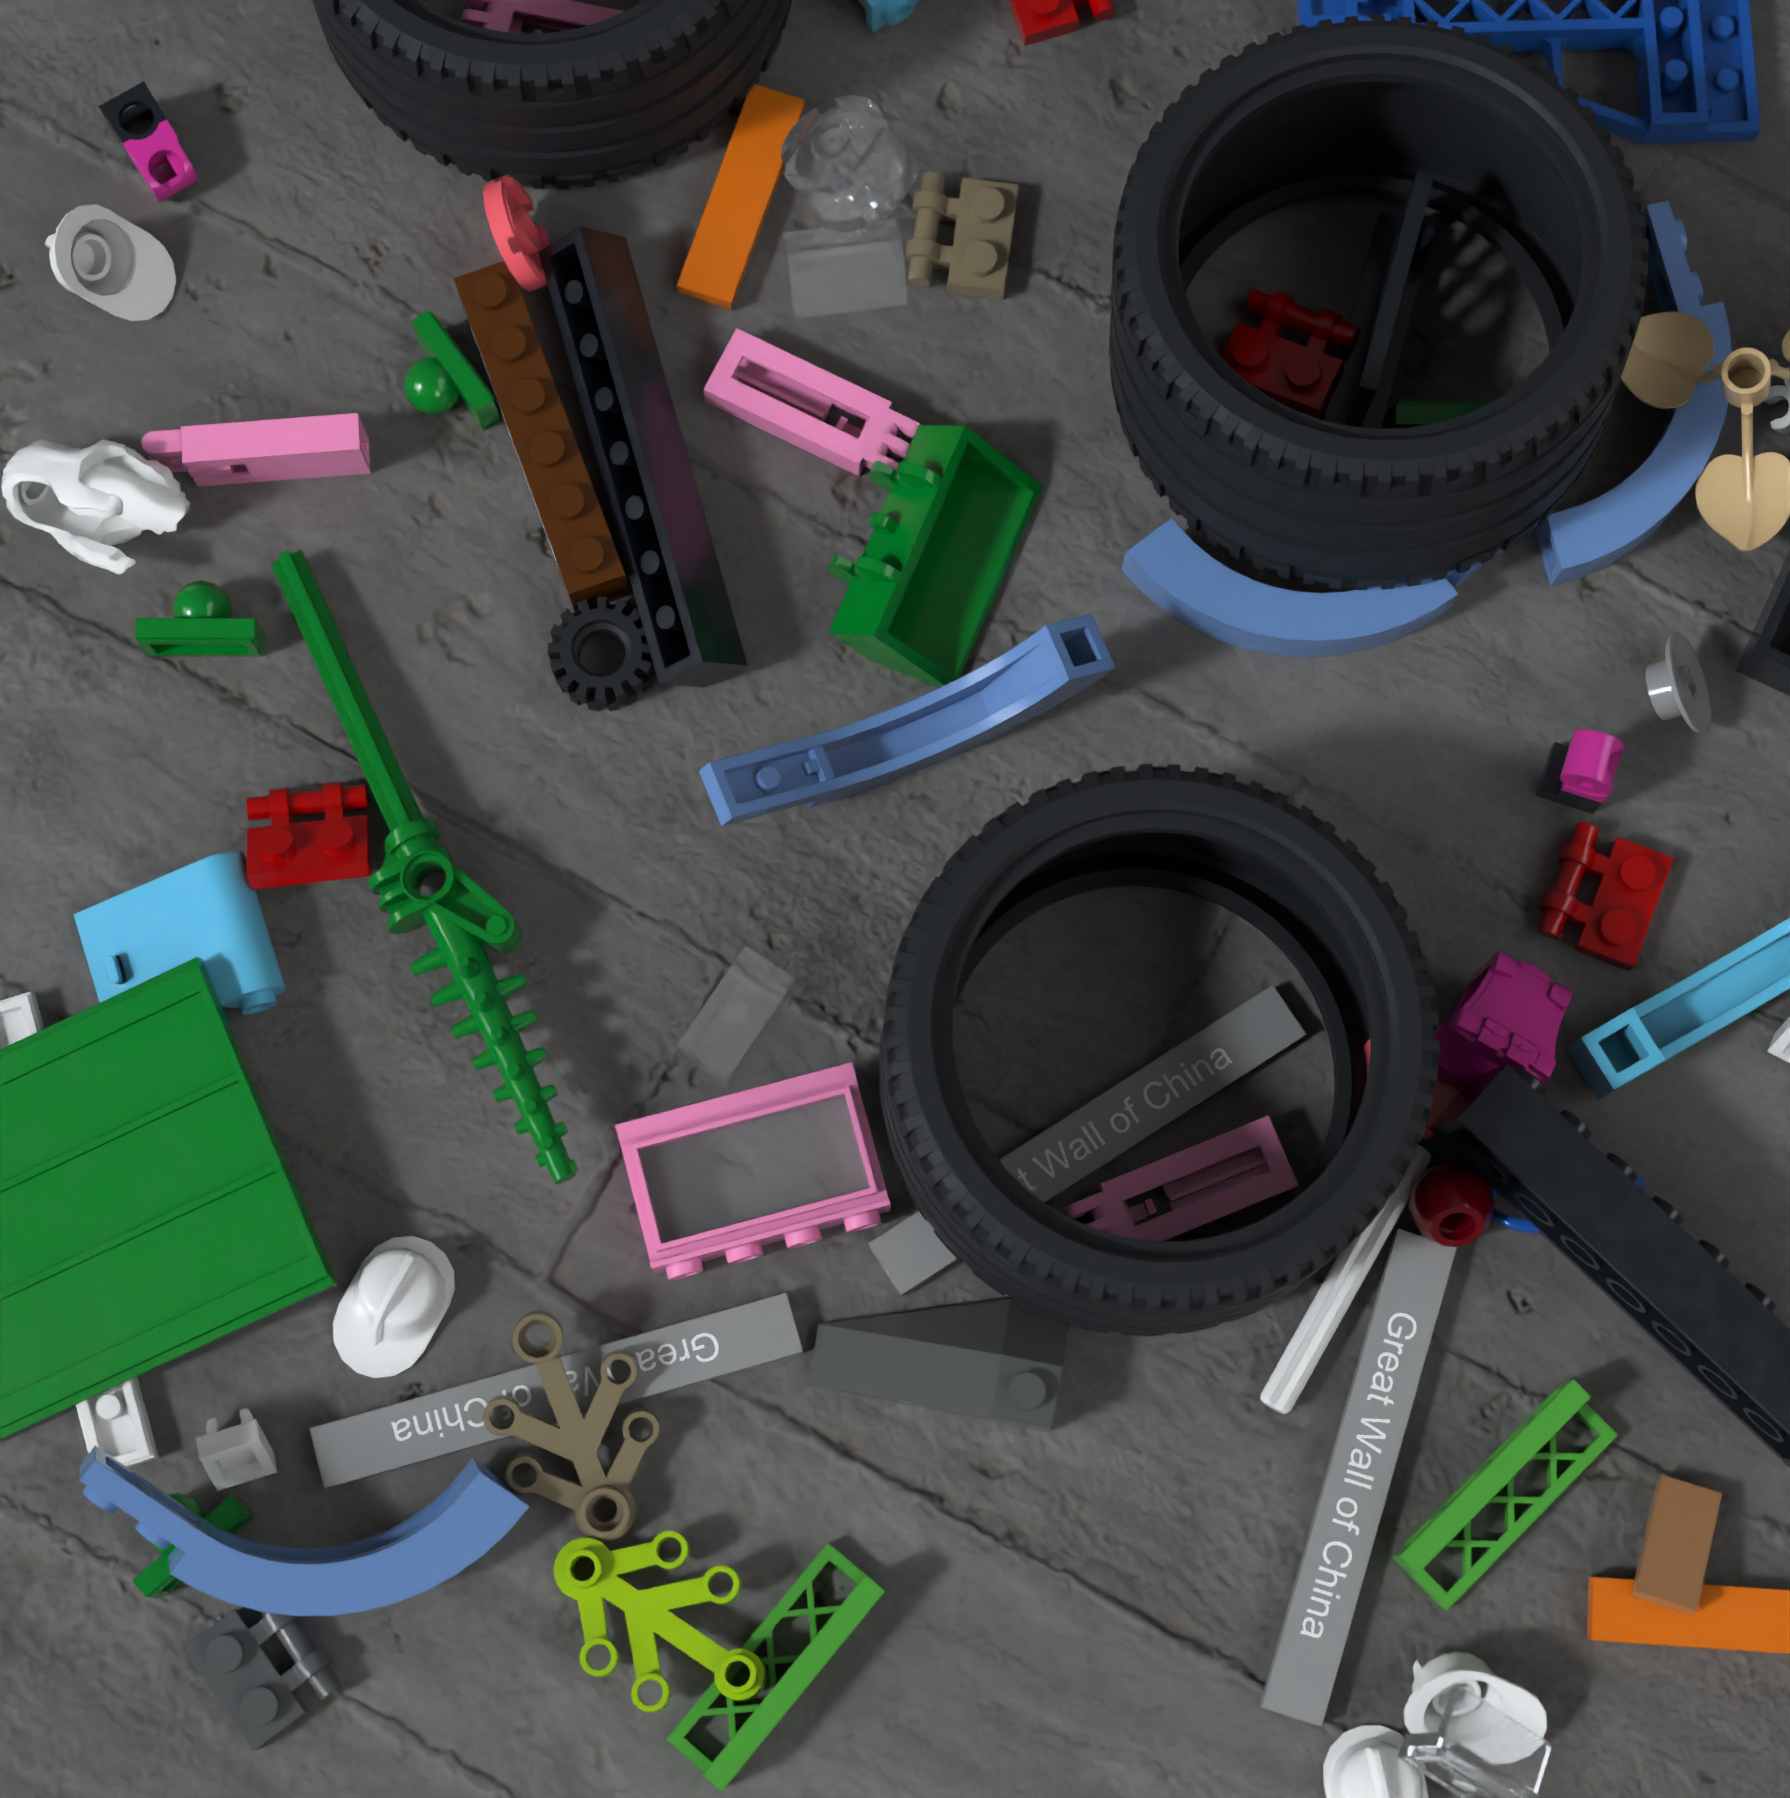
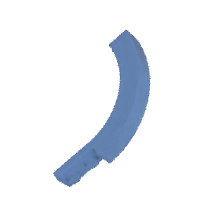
(1614, 524)
(1275, 619)
(914, 735)
(321, 1580)

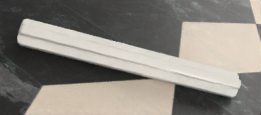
(1336, 1296)

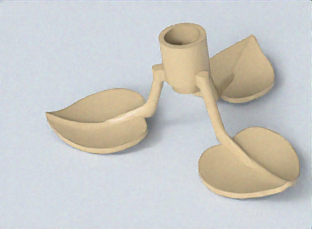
(1736, 495)

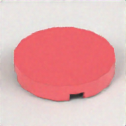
(515, 231)

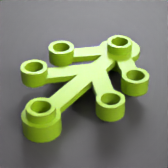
(649, 1614)

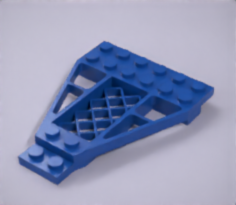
(1688, 55)

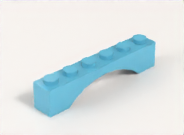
(1684, 1013)

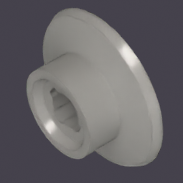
(1679, 685)

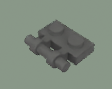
(248, 1679)

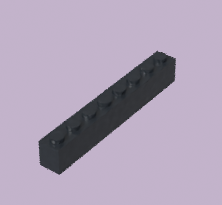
(642, 459)

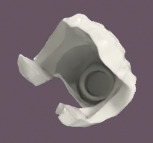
(92, 497)

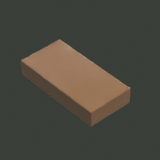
(1676, 1544)

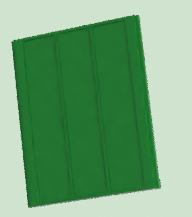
(137, 1197)

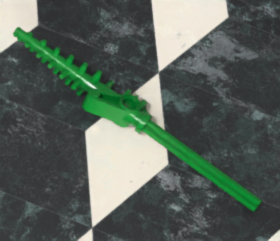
(457, 915)

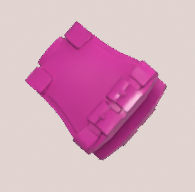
(1503, 1018)

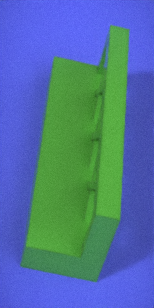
(1493, 1475)
(794, 1681)

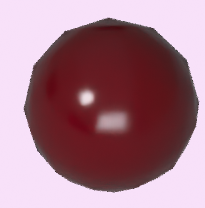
(1451, 1204)

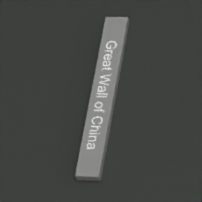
(1114, 1123)
(454, 1417)
(1357, 1479)

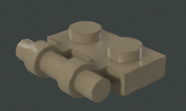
(981, 236)

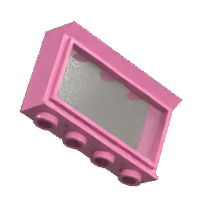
(754, 1171)

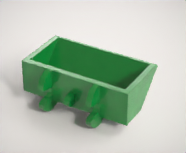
(934, 554)

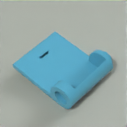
(183, 916)

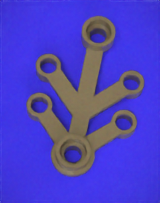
(576, 1436)

